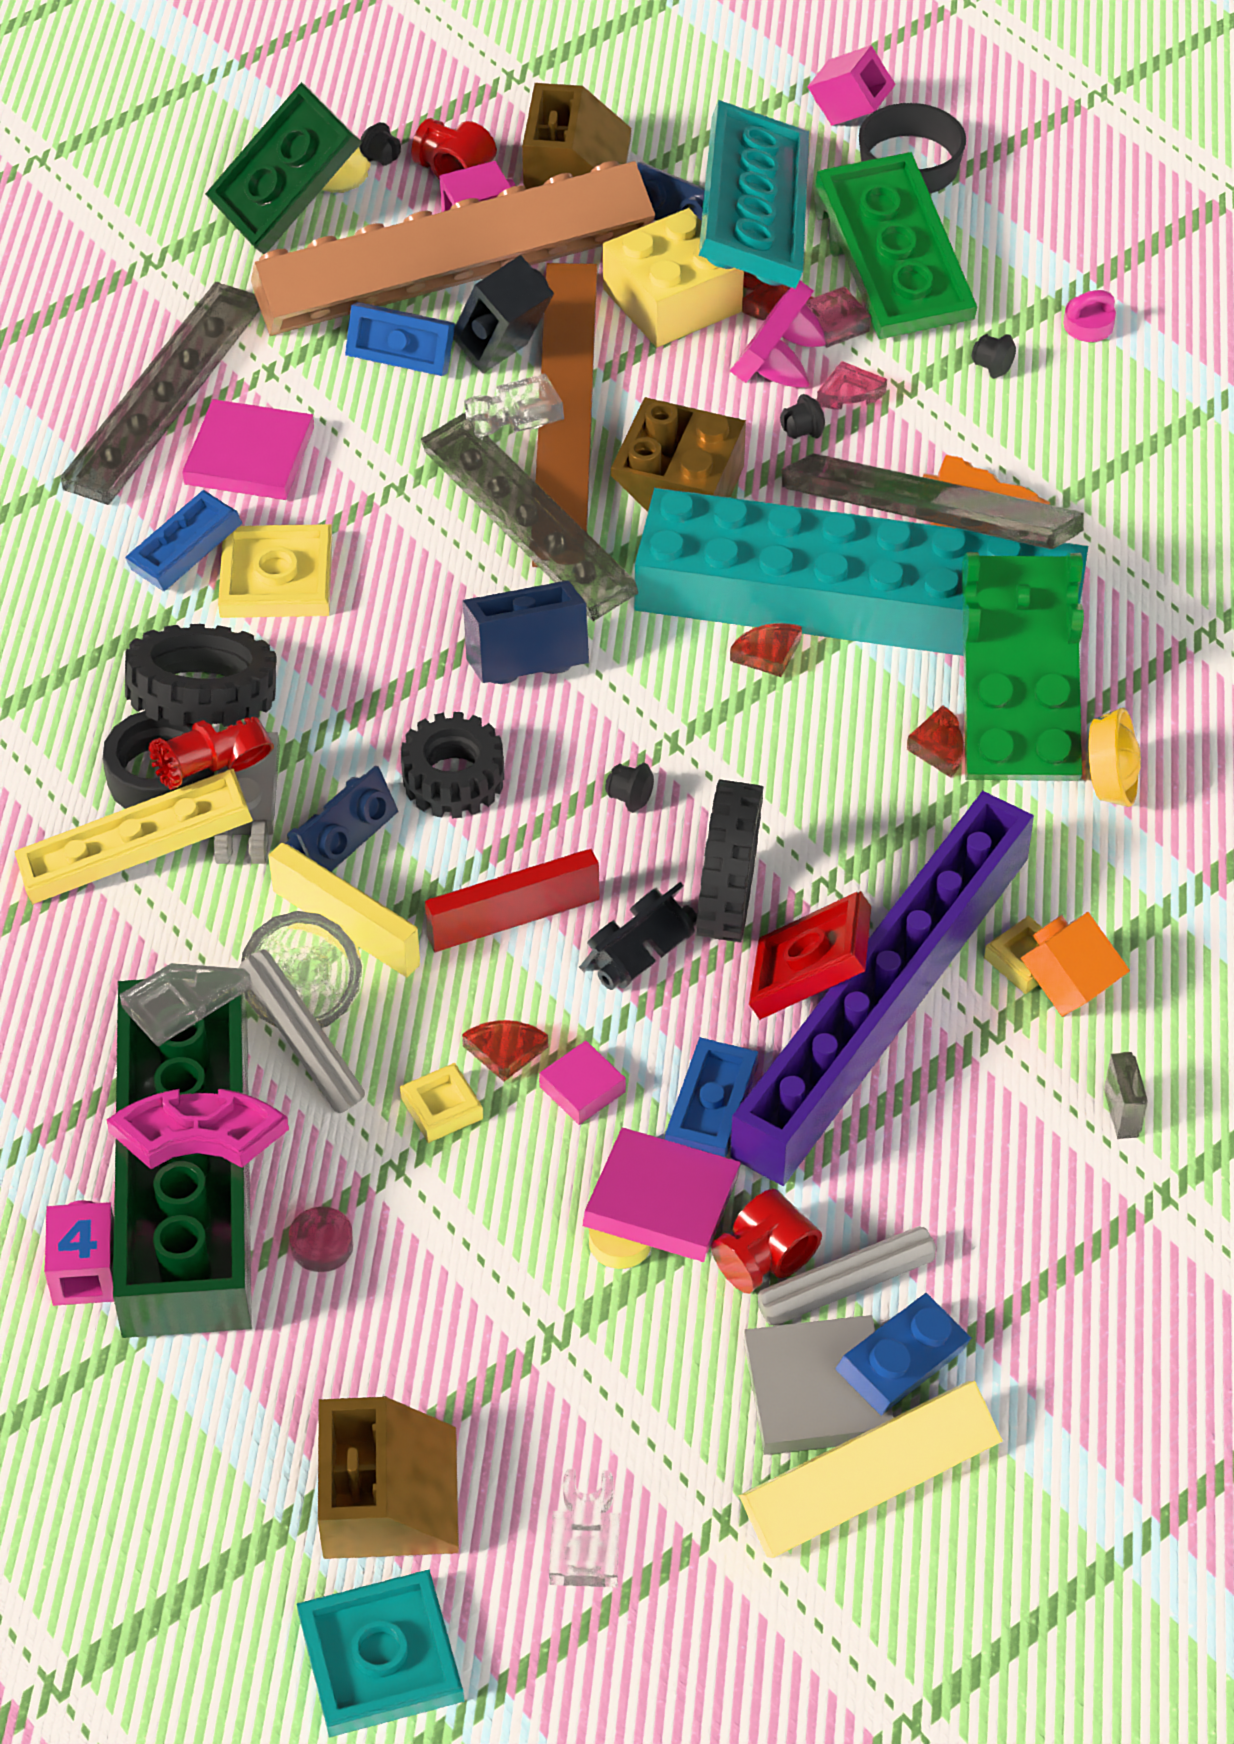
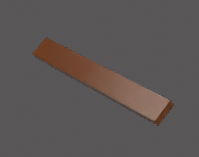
(569, 365)

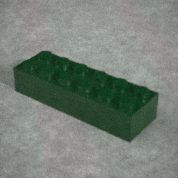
(186, 1221)

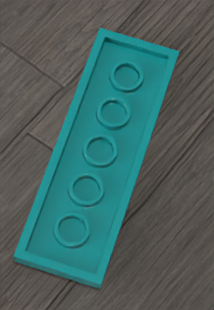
(755, 195)

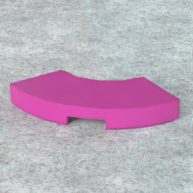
(202, 1123)

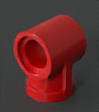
(452, 149)
(766, 1238)

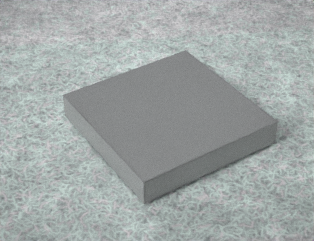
(799, 1391)

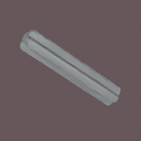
(302, 1032)
(846, 1275)

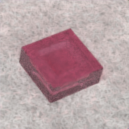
(840, 316)

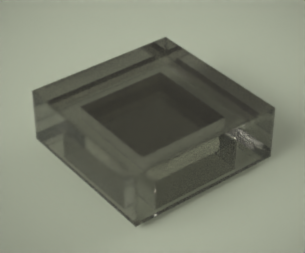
(1125, 1095)

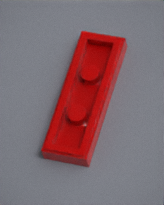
(512, 900)

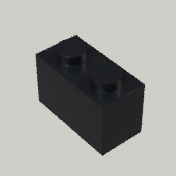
(502, 313)

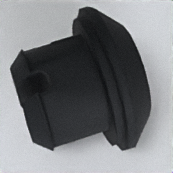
(380, 144)
(994, 354)
(803, 418)
(630, 785)

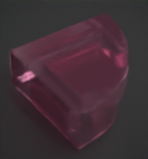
(849, 386)

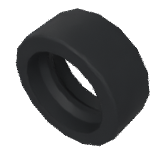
(127, 742)

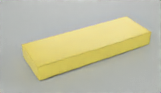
(366, 920)

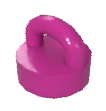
(1090, 316)

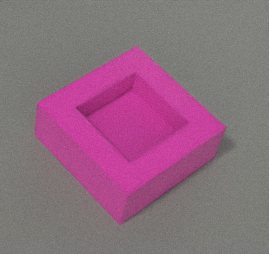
(582, 1082)

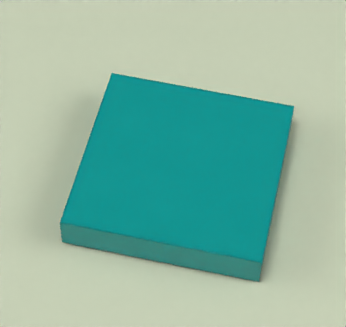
(380, 1653)

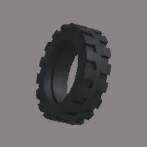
(159, 656)
(729, 860)

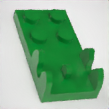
(893, 244)
(1022, 667)

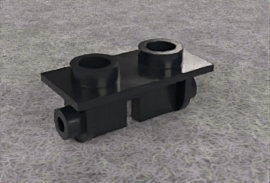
(621, 950)

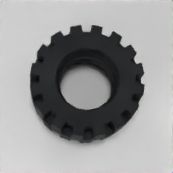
(452, 739)

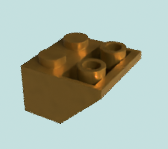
(570, 134)
(680, 451)
(385, 1480)

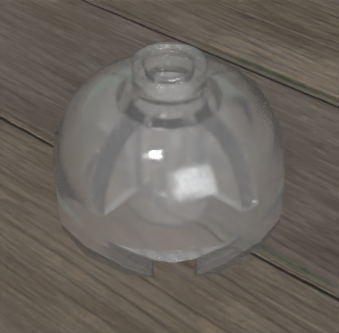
(316, 959)

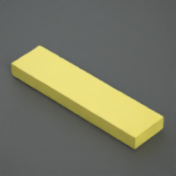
(132, 836)
(870, 1469)

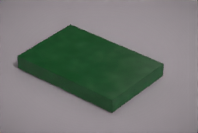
(283, 168)

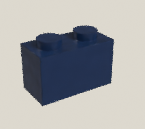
(526, 632)

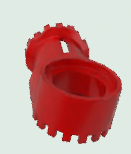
(205, 748)

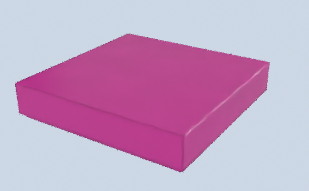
(248, 449)
(661, 1194)

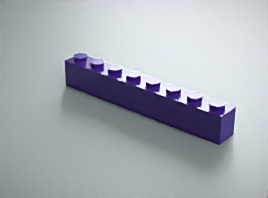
(865, 1013)

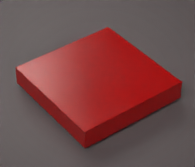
(810, 955)

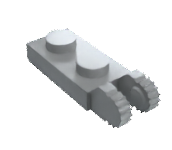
(259, 791)

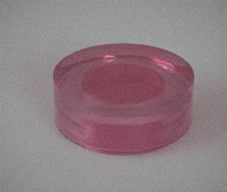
(321, 1239)

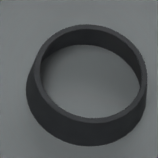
(918, 121)

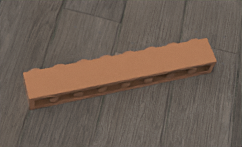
(450, 246)

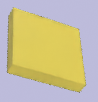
(276, 571)

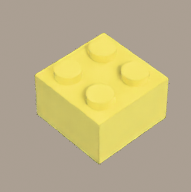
(665, 283)

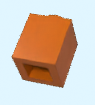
(1073, 962)

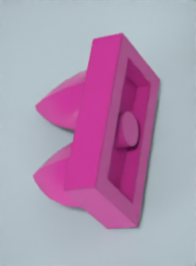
(771, 355)

